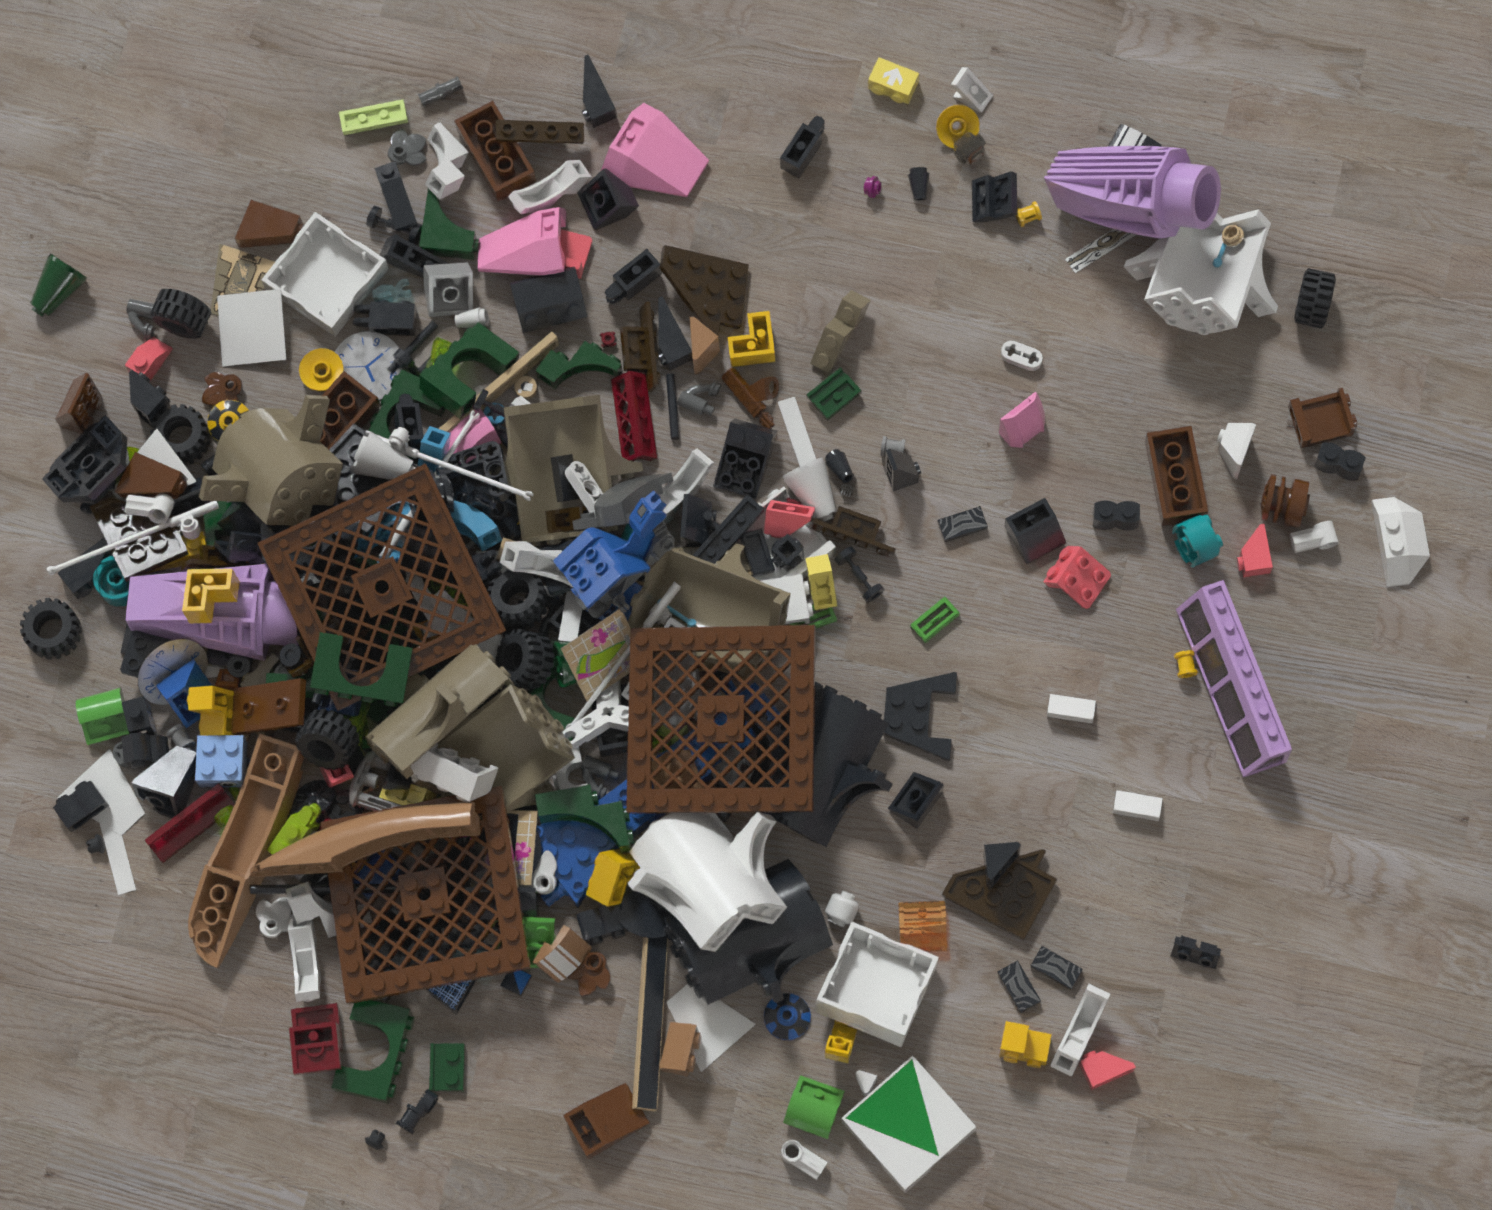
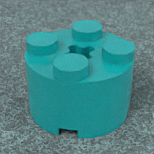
(1197, 540)
(105, 583)

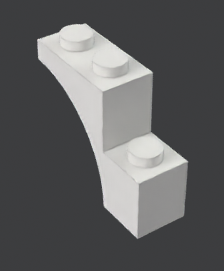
(451, 155)
(543, 195)
(685, 482)
(526, 558)
(308, 905)
(305, 960)
(1080, 1030)

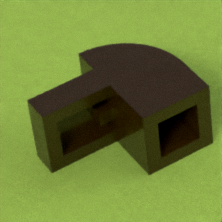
(562, 519)

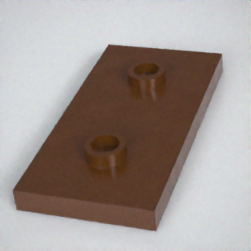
(268, 706)

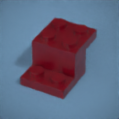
(315, 1039)

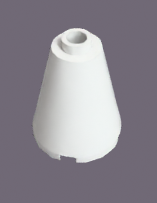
(379, 459)
(813, 488)

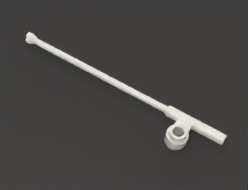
(399, 441)
(404, 524)
(189, 527)
(658, 614)

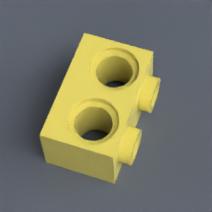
(821, 582)
(404, 797)

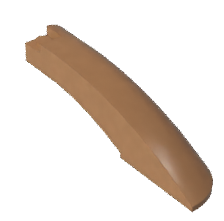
(255, 821)
(365, 835)

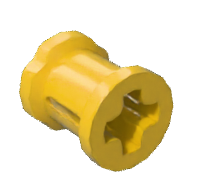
(1028, 214)
(1185, 664)

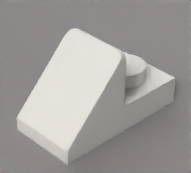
(971, 90)

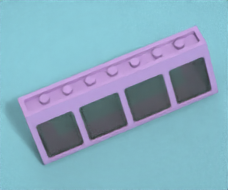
(1234, 680)

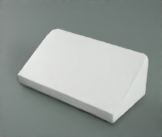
(1071, 708)
(1137, 805)

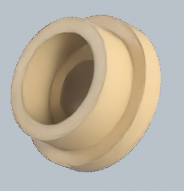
(1232, 235)

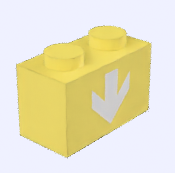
(893, 81)

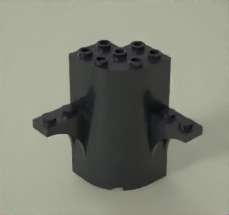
(843, 748)
(755, 949)

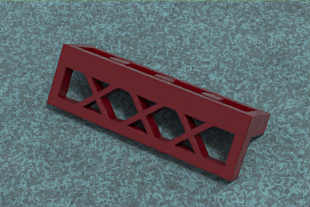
(637, 415)
(188, 823)

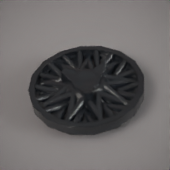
(315, 792)

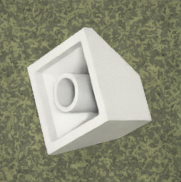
(1235, 444)

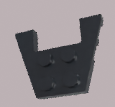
(909, 709)

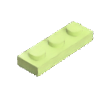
(373, 117)

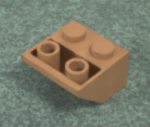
(679, 1049)

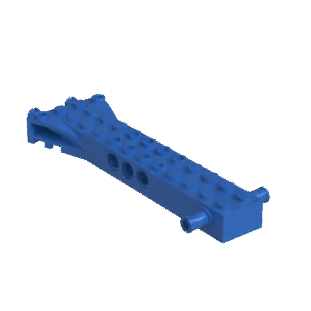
(578, 844)

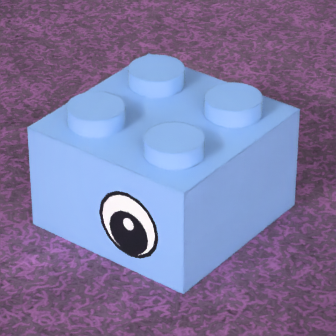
(221, 760)

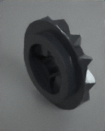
(342, 797)

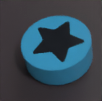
(494, 418)

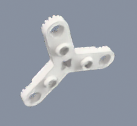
(597, 721)

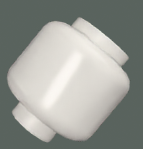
(842, 908)

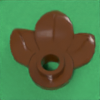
(218, 388)
(589, 976)

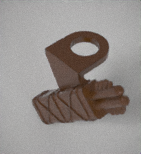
(753, 395)

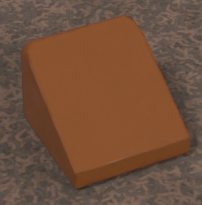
(227, 681)

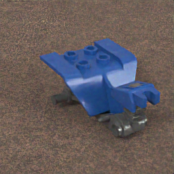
(607, 565)

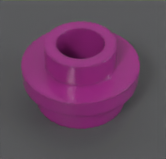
(872, 186)

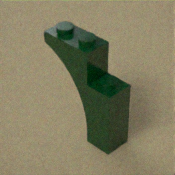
(579, 806)

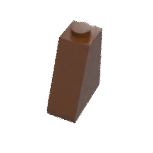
(267, 226)
(149, 478)

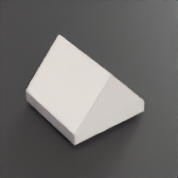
(866, 1081)

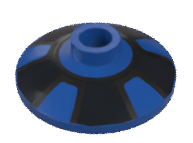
(787, 1028)

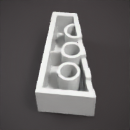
(455, 774)

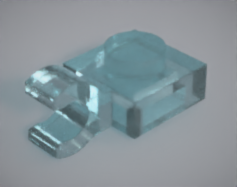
(391, 293)

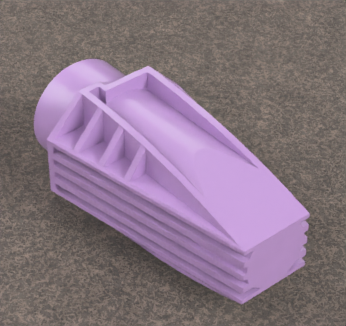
(1135, 188)
(236, 628)

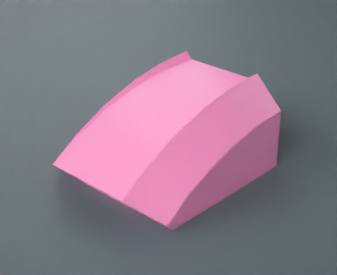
(1023, 422)
(478, 433)

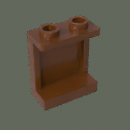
(1322, 418)

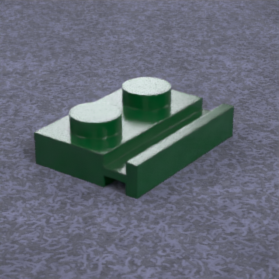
(834, 393)
(447, 1067)

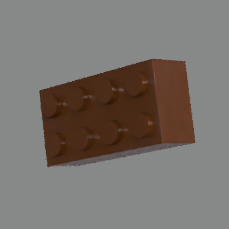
(499, 162)
(348, 405)
(1176, 475)

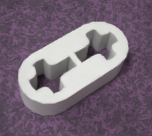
(1019, 360)

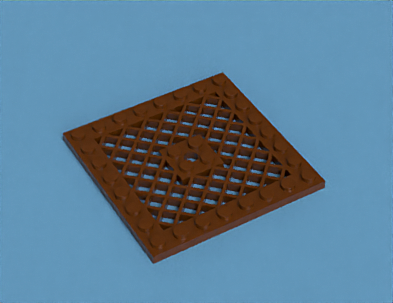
(422, 485)
(644, 644)
(472, 966)

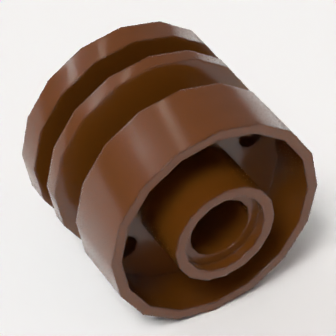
(1283, 500)

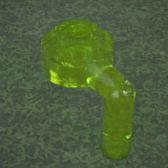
(223, 815)

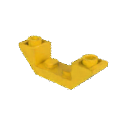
(840, 1042)

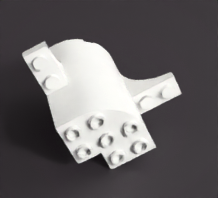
(1194, 292)
(707, 874)

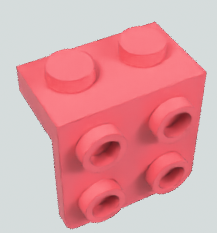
(575, 249)
(1078, 575)

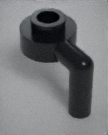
(404, 361)

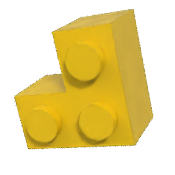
(756, 346)
(204, 589)
(214, 708)
(611, 876)
(1024, 1045)

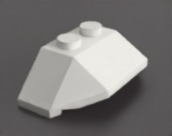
(1400, 540)

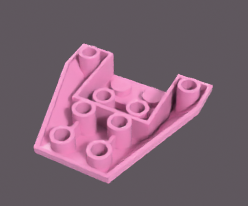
(654, 154)
(525, 245)

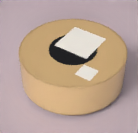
(526, 387)

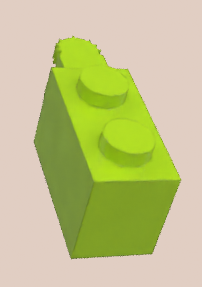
(296, 827)

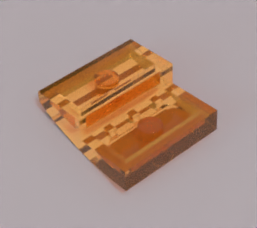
(923, 925)

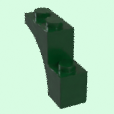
(589, 357)

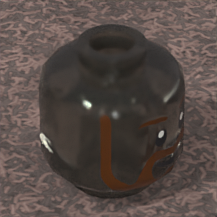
(969, 148)

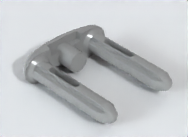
(364, 777)

